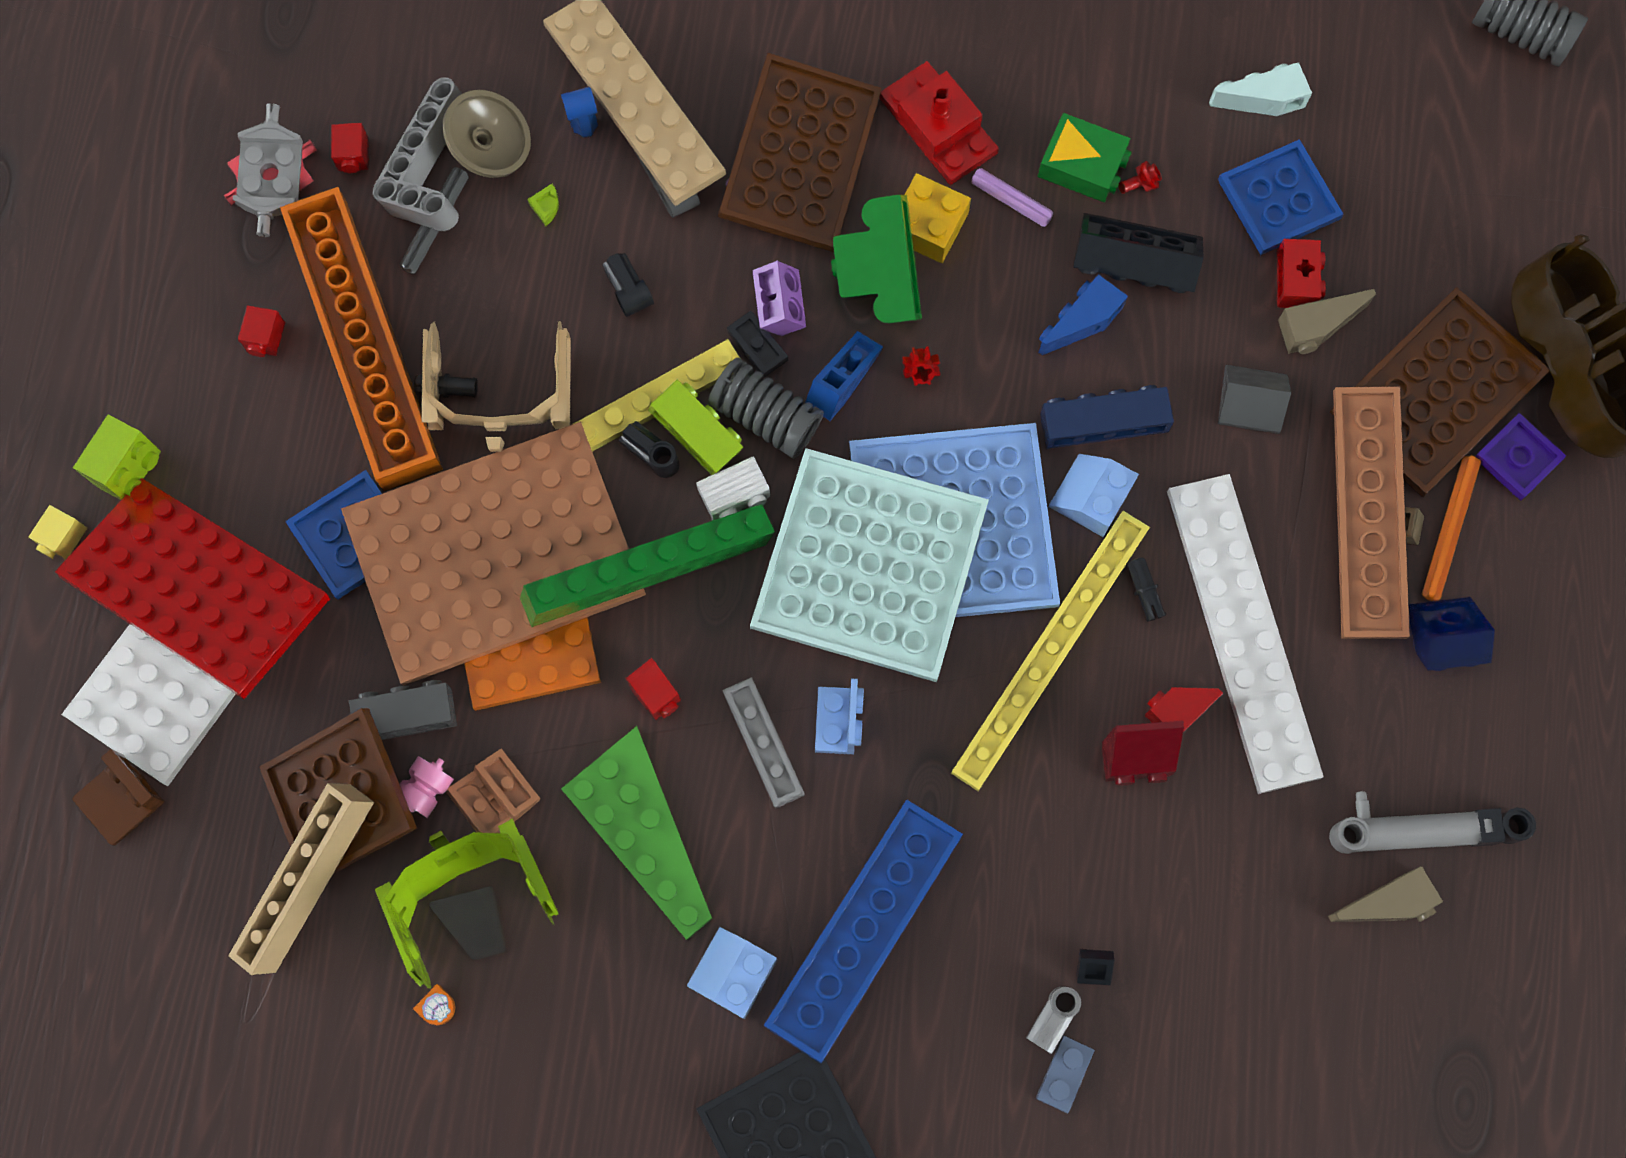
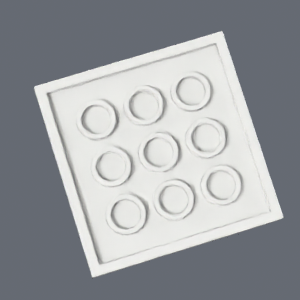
(148, 705)

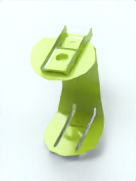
(441, 867)

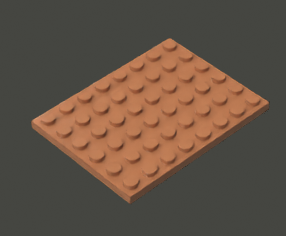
(462, 544)

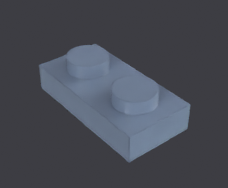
(1065, 1074)

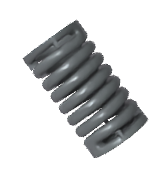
(1535, 18)
(769, 402)

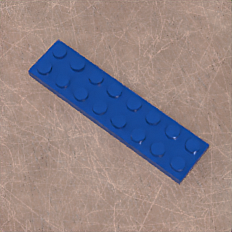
(863, 931)

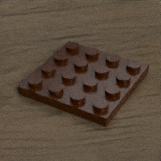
(341, 755)

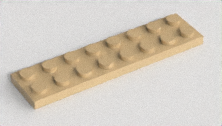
(635, 99)

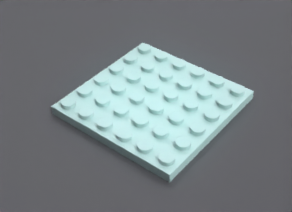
(870, 564)

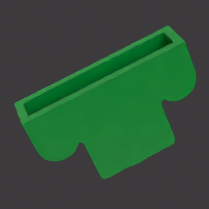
(881, 261)

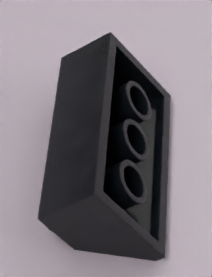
(1139, 253)

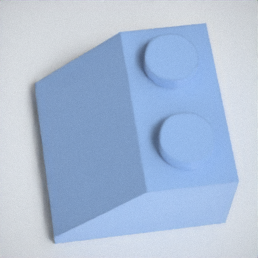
(1093, 492)
(732, 972)

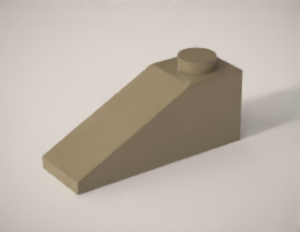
(1312, 323)
(1398, 900)

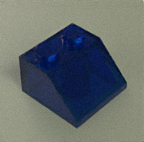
(1451, 634)

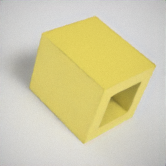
(57, 533)

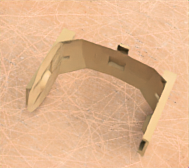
(555, 407)

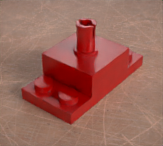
(940, 121)

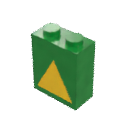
(1085, 158)

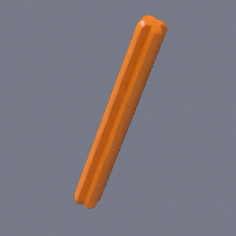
(1451, 528)

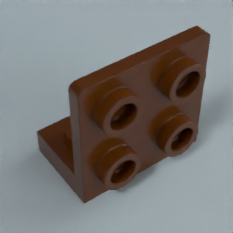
(117, 798)

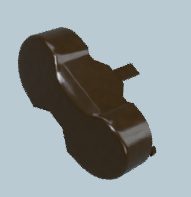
(1573, 317)

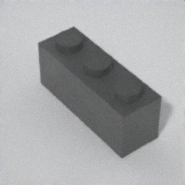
(409, 710)

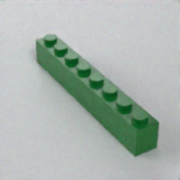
(645, 565)

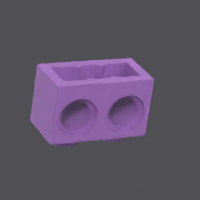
(779, 298)

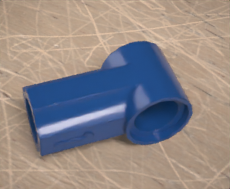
(581, 111)

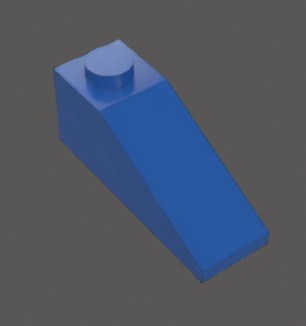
(843, 374)

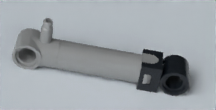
(1473, 828)

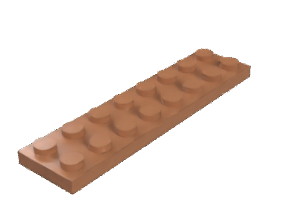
(1371, 513)

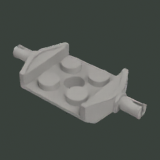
(264, 148)

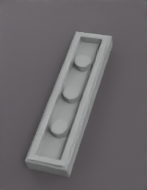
(763, 743)

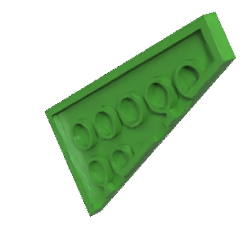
(632, 816)

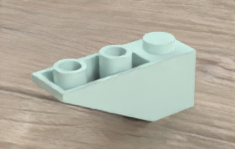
(1268, 93)

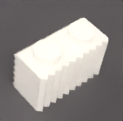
(734, 489)

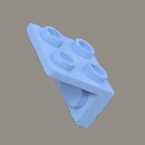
(836, 719)

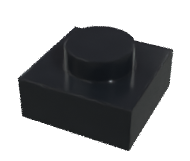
(1095, 967)

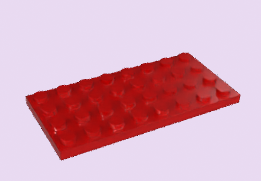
(193, 587)

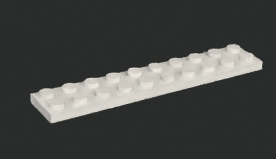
(1244, 634)

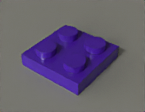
(1520, 456)

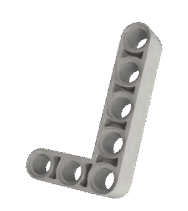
(401, 181)

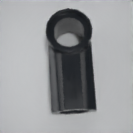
(630, 290)
(649, 448)

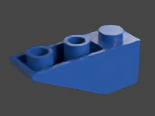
(1090, 314)

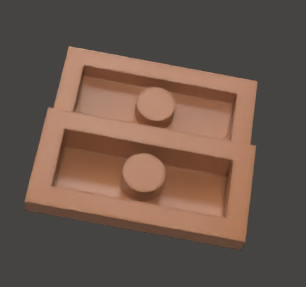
(493, 794)

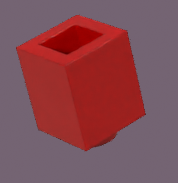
(349, 147)
(261, 331)

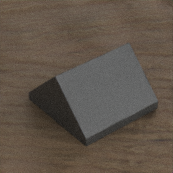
(1254, 399)

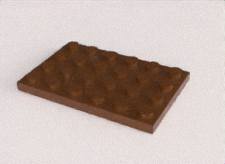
(800, 152)
(1455, 384)

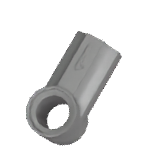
(1052, 1022)

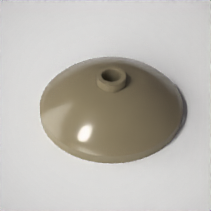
(494, 122)

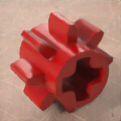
(921, 366)

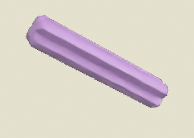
(1012, 197)

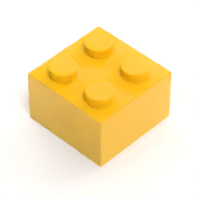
(935, 216)

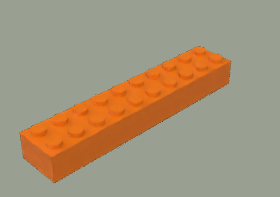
(361, 339)

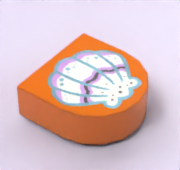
(436, 1006)

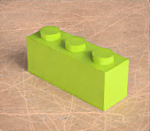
(696, 427)

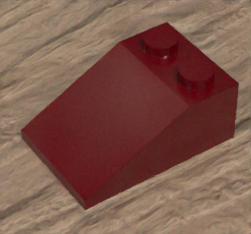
(1142, 752)

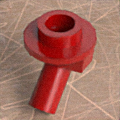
(1147, 177)

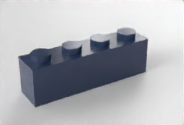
(1106, 416)

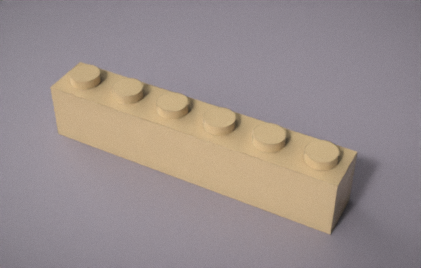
(301, 879)

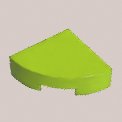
(545, 204)

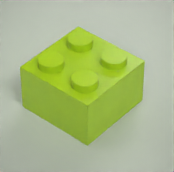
(117, 458)

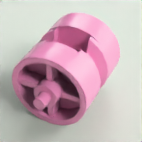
(425, 782)

